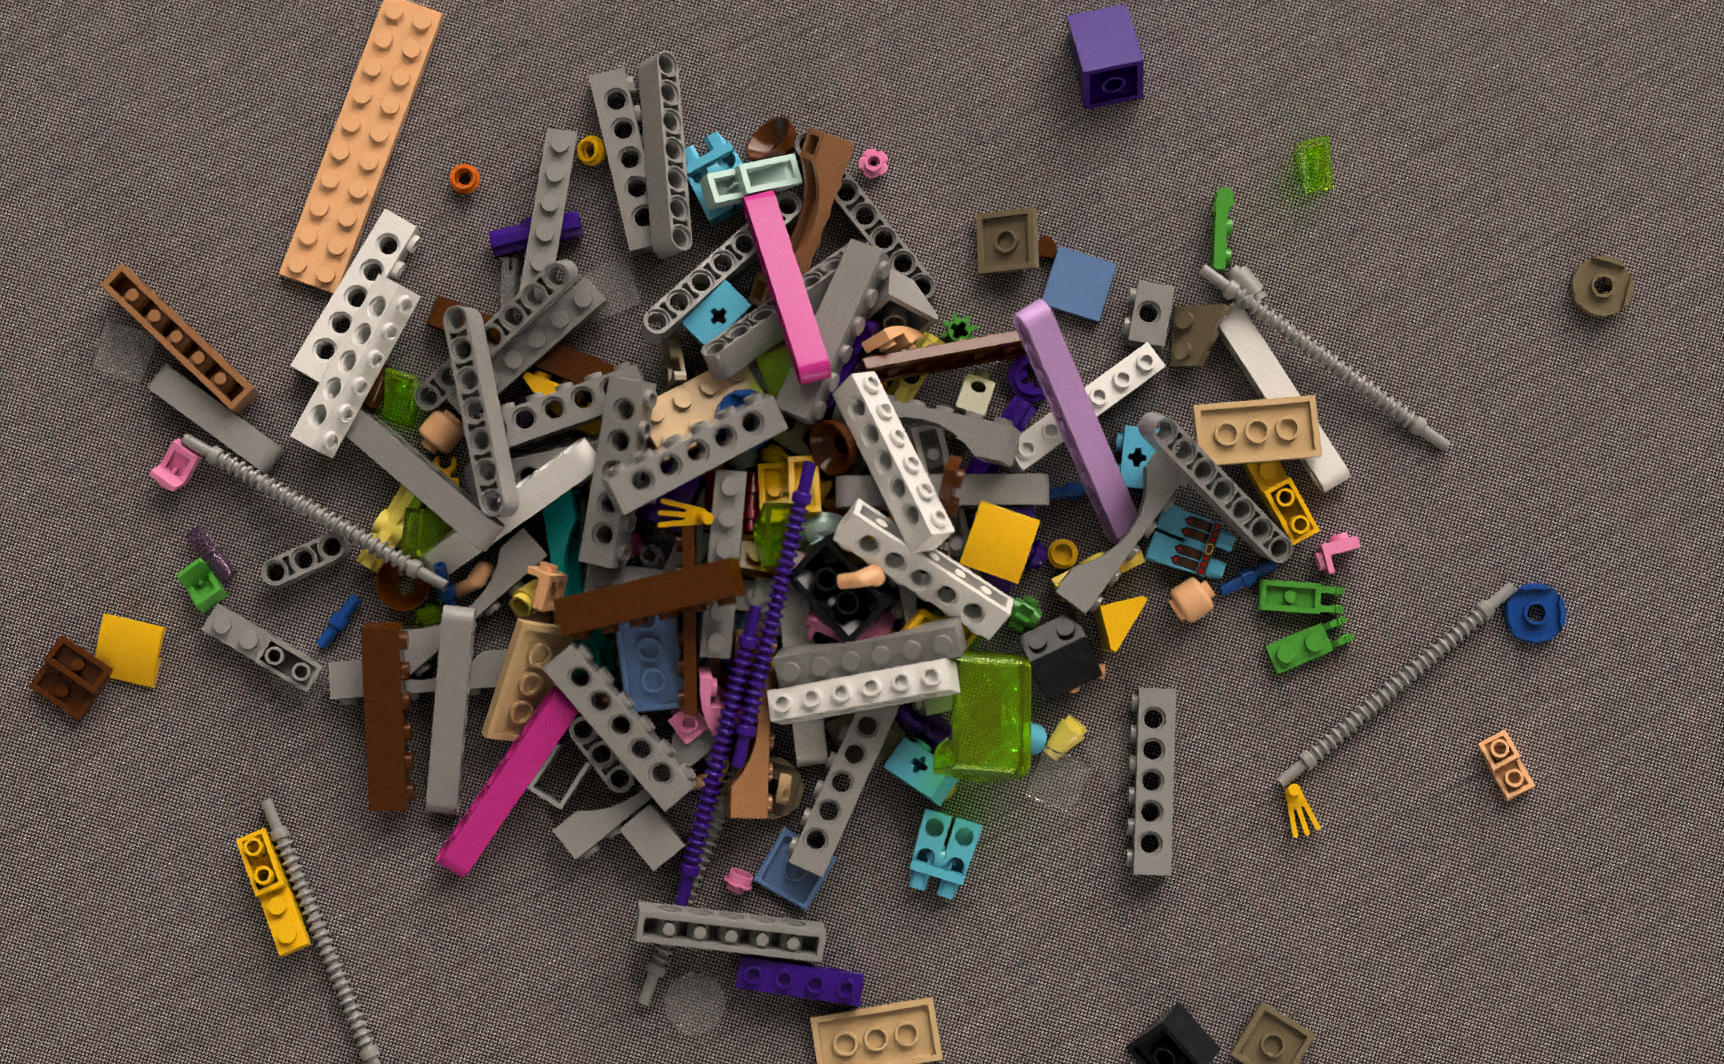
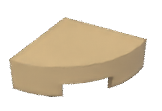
(784, 789)

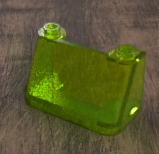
(989, 720)

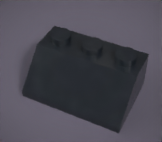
(844, 610)

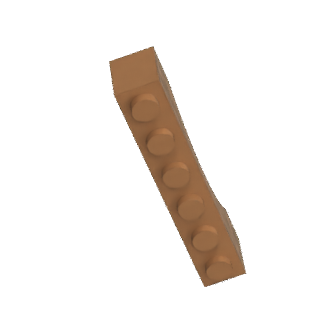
(823, 165)
(748, 789)

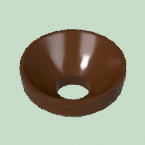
(772, 140)
(827, 450)
(388, 592)

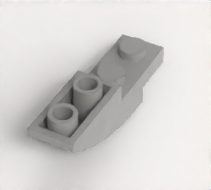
(262, 647)

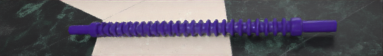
(746, 728)
(690, 868)

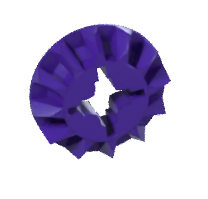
(1017, 374)

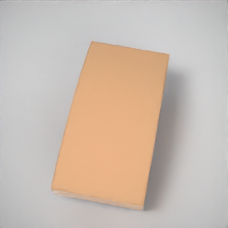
(892, 339)
(1505, 765)

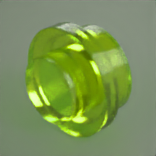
(428, 613)

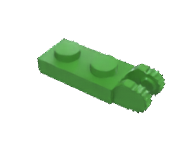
(1221, 229)
(1296, 597)
(1305, 645)

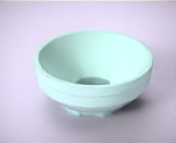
(817, 528)

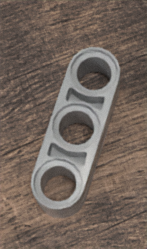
(290, 560)
(606, 766)

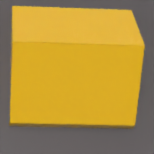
(1116, 620)

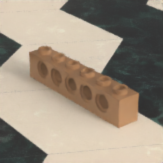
(180, 339)

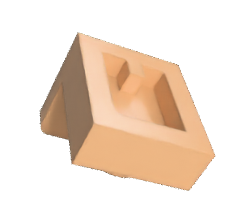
(550, 585)

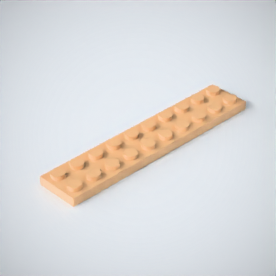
(361, 144)

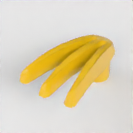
(692, 515)
(1296, 800)

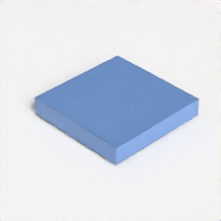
(1079, 284)
(787, 879)

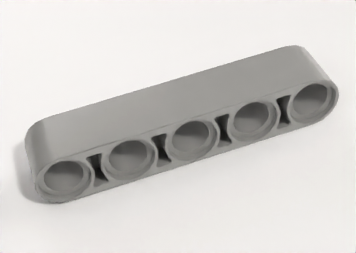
(216, 418)

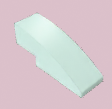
(750, 178)

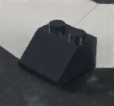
(1059, 655)
(1173, 1040)

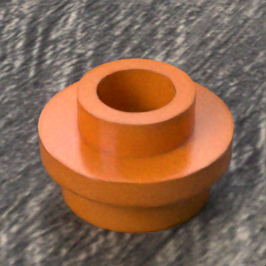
(458, 172)

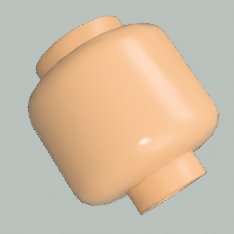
(441, 431)
(1191, 600)

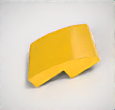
(781, 479)
(999, 542)
(130, 649)

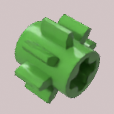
(956, 323)
(1024, 614)

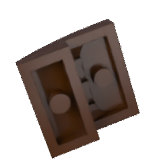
(71, 678)

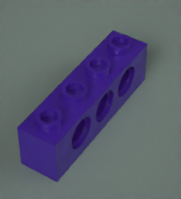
(800, 980)

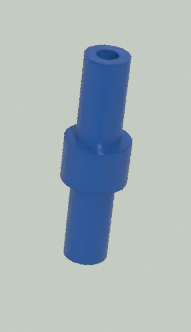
(1072, 491)
(1247, 577)
(448, 595)
(338, 621)

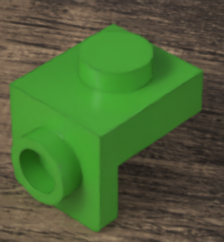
(202, 585)

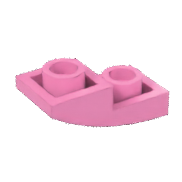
(710, 702)

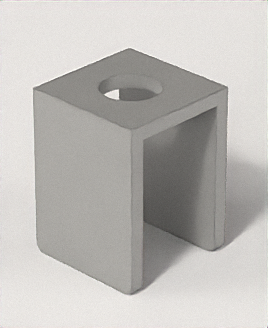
(533, 786)
(653, 837)

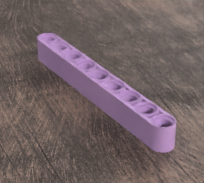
(1075, 418)

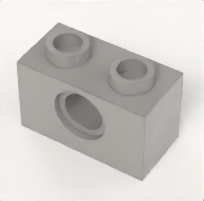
(1159, 300)

